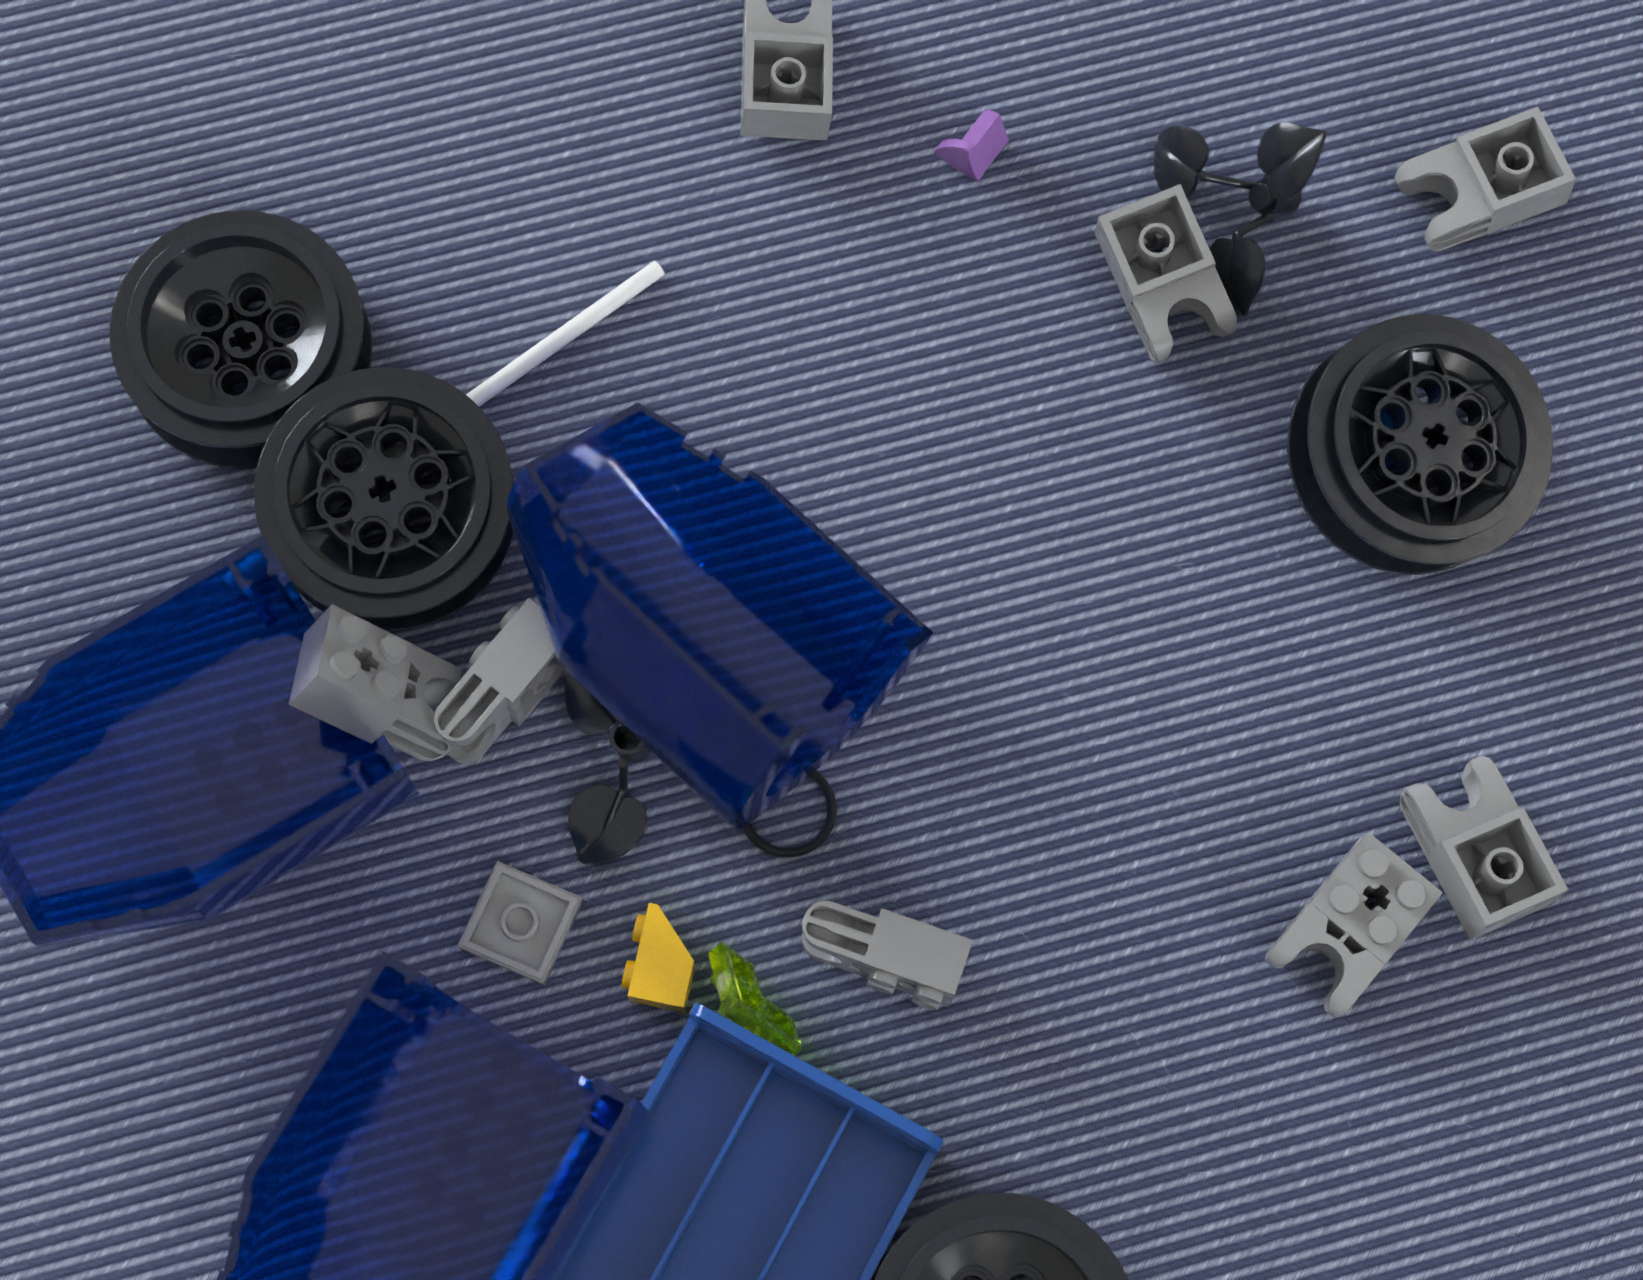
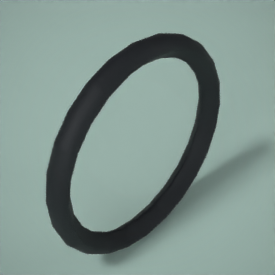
(816, 841)

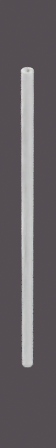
(551, 344)

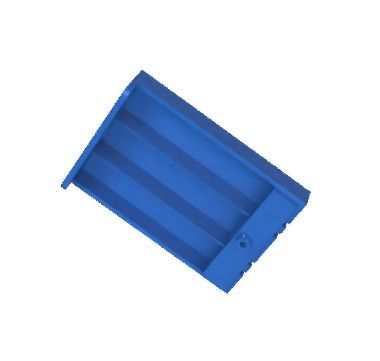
(752, 1171)

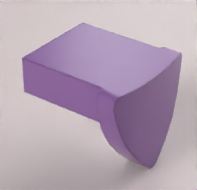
(977, 147)

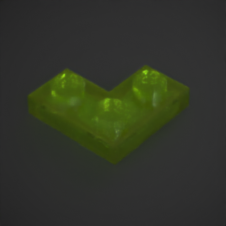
(744, 1003)

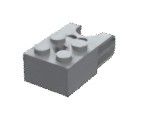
(786, 73)
(1490, 178)
(1166, 281)
(372, 683)
(501, 684)
(1479, 841)
(1349, 932)
(887, 951)

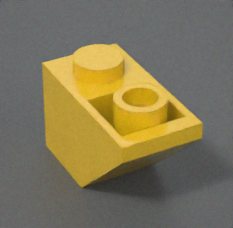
(662, 965)

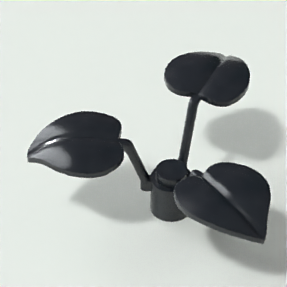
(1288, 160)
(599, 819)

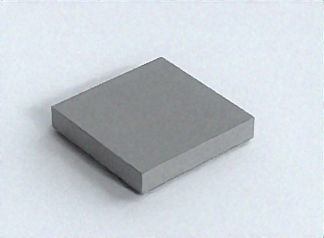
(520, 923)

